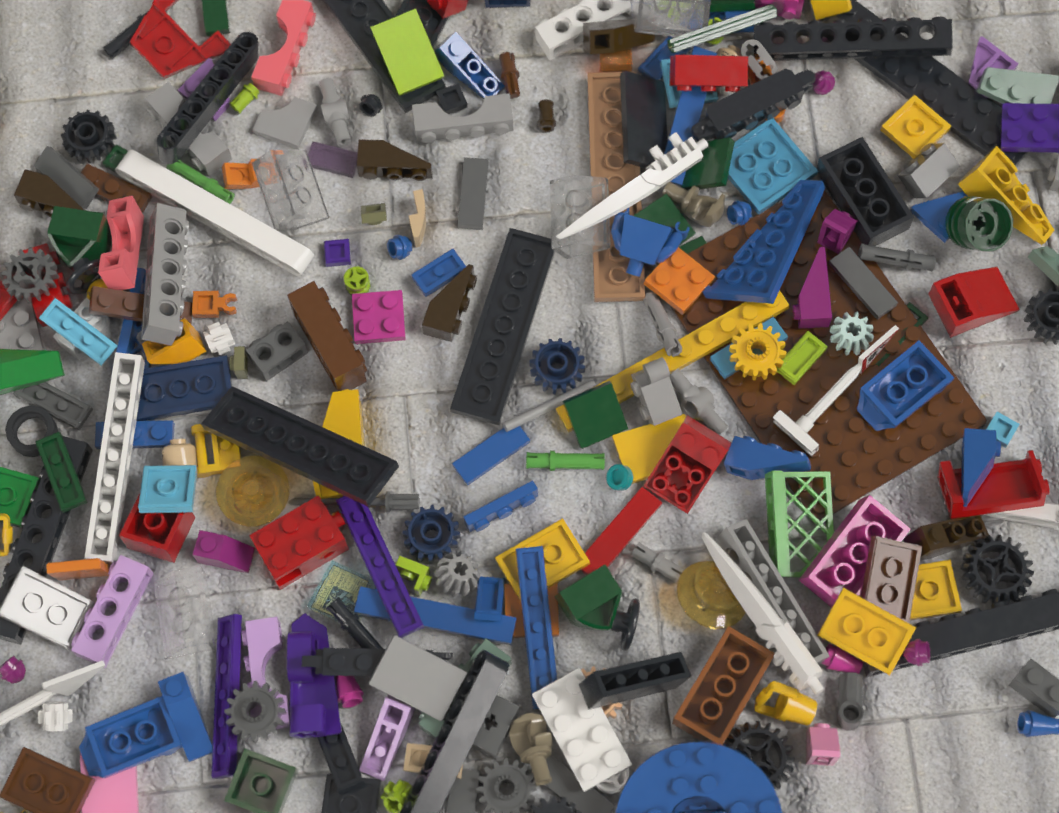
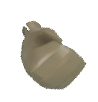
(696, 207)
(532, 744)

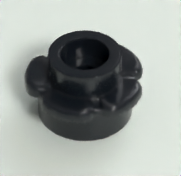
(370, 105)

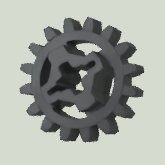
(24, 285)

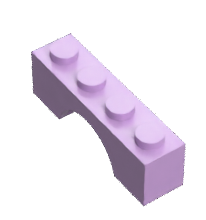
(263, 641)

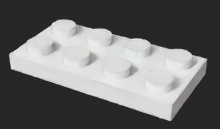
(581, 733)

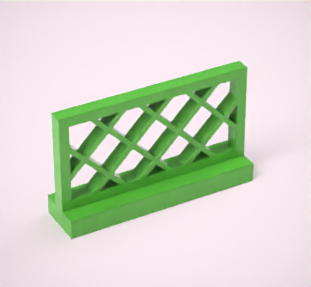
(778, 519)

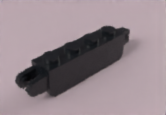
(754, 104)
(351, 661)

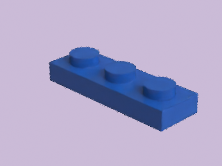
(147, 434)
(501, 507)

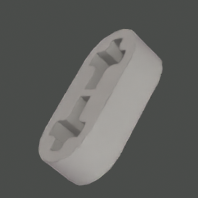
(764, 55)

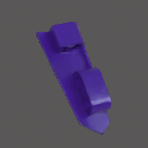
(312, 695)

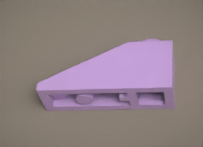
(387, 737)

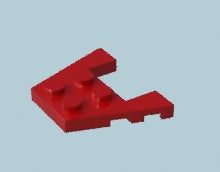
(169, 46)

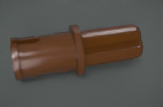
(510, 74)

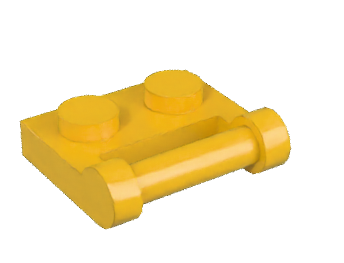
(223, 451)

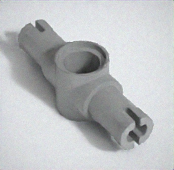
(335, 112)
(697, 402)

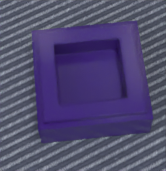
(337, 252)

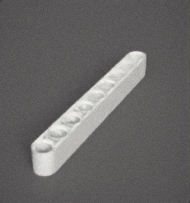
(215, 213)

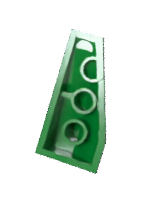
(27, 368)

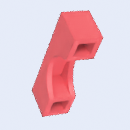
(274, 70)
(126, 224)

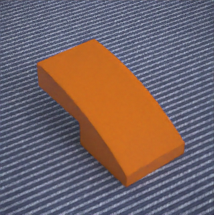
(239, 175)

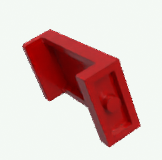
(1006, 488)

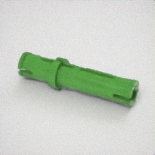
(197, 178)
(565, 460)

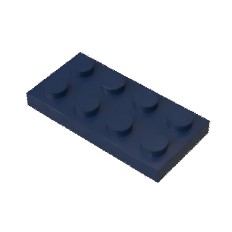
(183, 388)

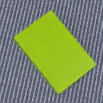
(407, 52)

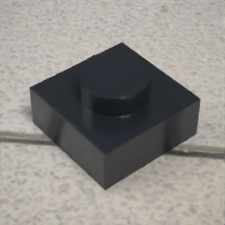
(452, 99)

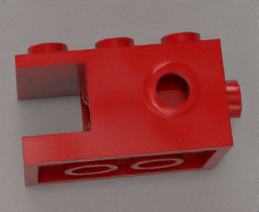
(300, 541)

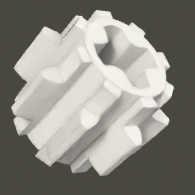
(219, 338)
(55, 716)

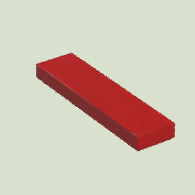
(622, 530)

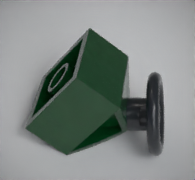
(79, 242)
(594, 605)

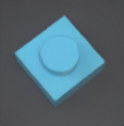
(1004, 428)

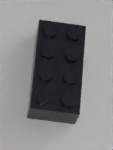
(864, 192)

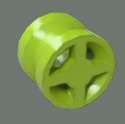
(354, 276)

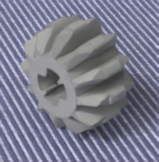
(457, 574)

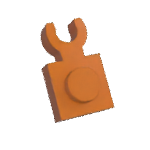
(209, 303)

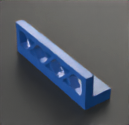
(131, 328)

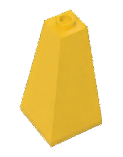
(345, 419)

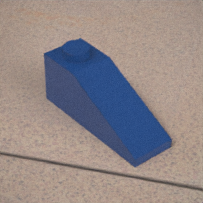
(977, 459)
(186, 716)

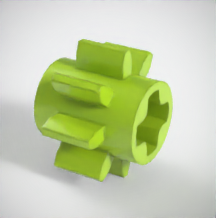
(395, 795)

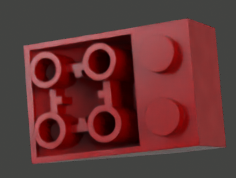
(972, 299)
(687, 464)

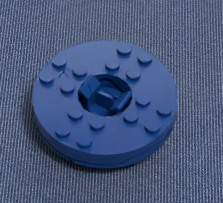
(699, 780)

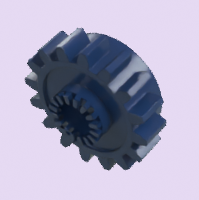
(553, 353)
(431, 520)

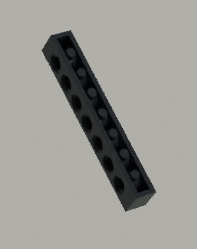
(864, 47)
(33, 524)

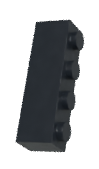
(634, 680)

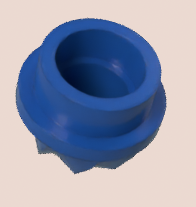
(739, 213)
(399, 247)

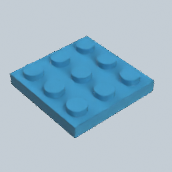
(767, 166)

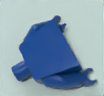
(644, 241)

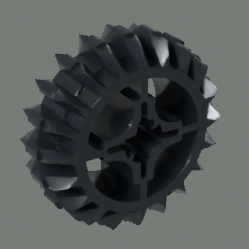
(987, 566)
(770, 739)

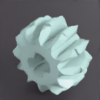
(855, 326)

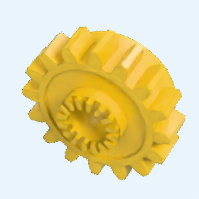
(761, 339)

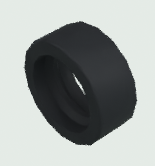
(21, 416)

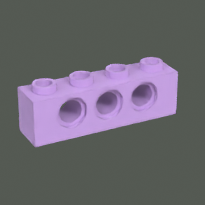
(114, 625)

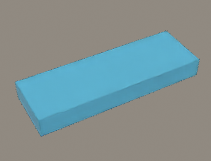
(78, 331)

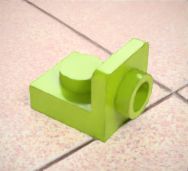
(413, 570)

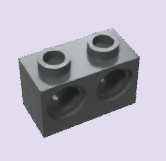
(281, 355)

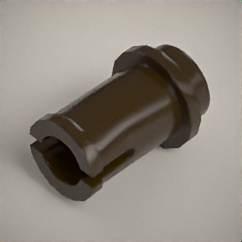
(546, 116)

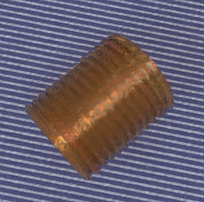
(616, 61)

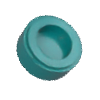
(619, 477)

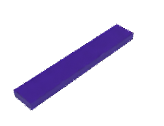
(380, 566)
(226, 680)

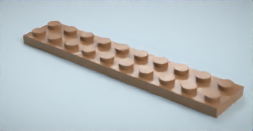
(606, 161)

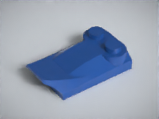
(902, 388)
(129, 739)

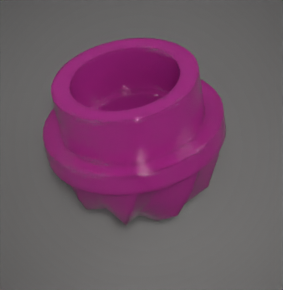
(823, 82)
(917, 652)
(12, 670)

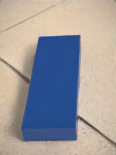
(490, 454)

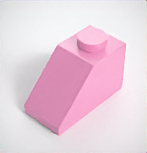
(822, 745)

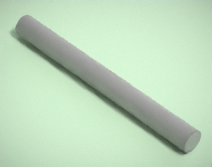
(545, 407)

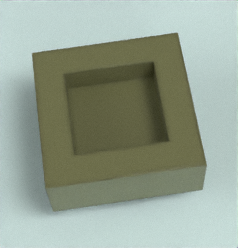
(373, 214)
(239, 362)

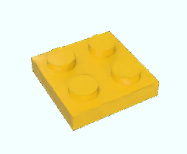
(915, 126)

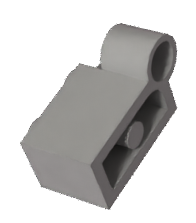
(655, 392)

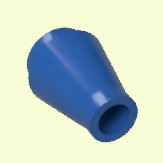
(1037, 724)

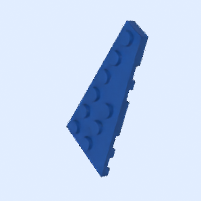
(768, 253)

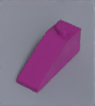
(814, 302)

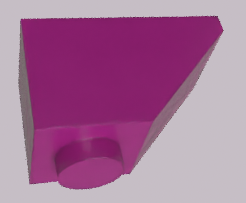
(836, 230)
(223, 552)

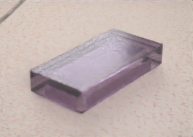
(333, 159)

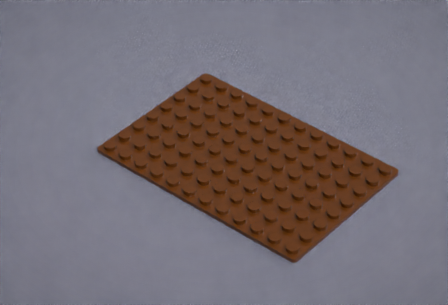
(848, 444)

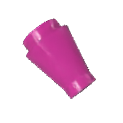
(842, 660)
(348, 691)

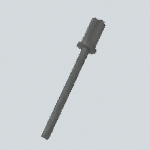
(391, 501)

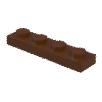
(124, 304)

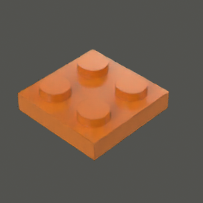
(679, 280)

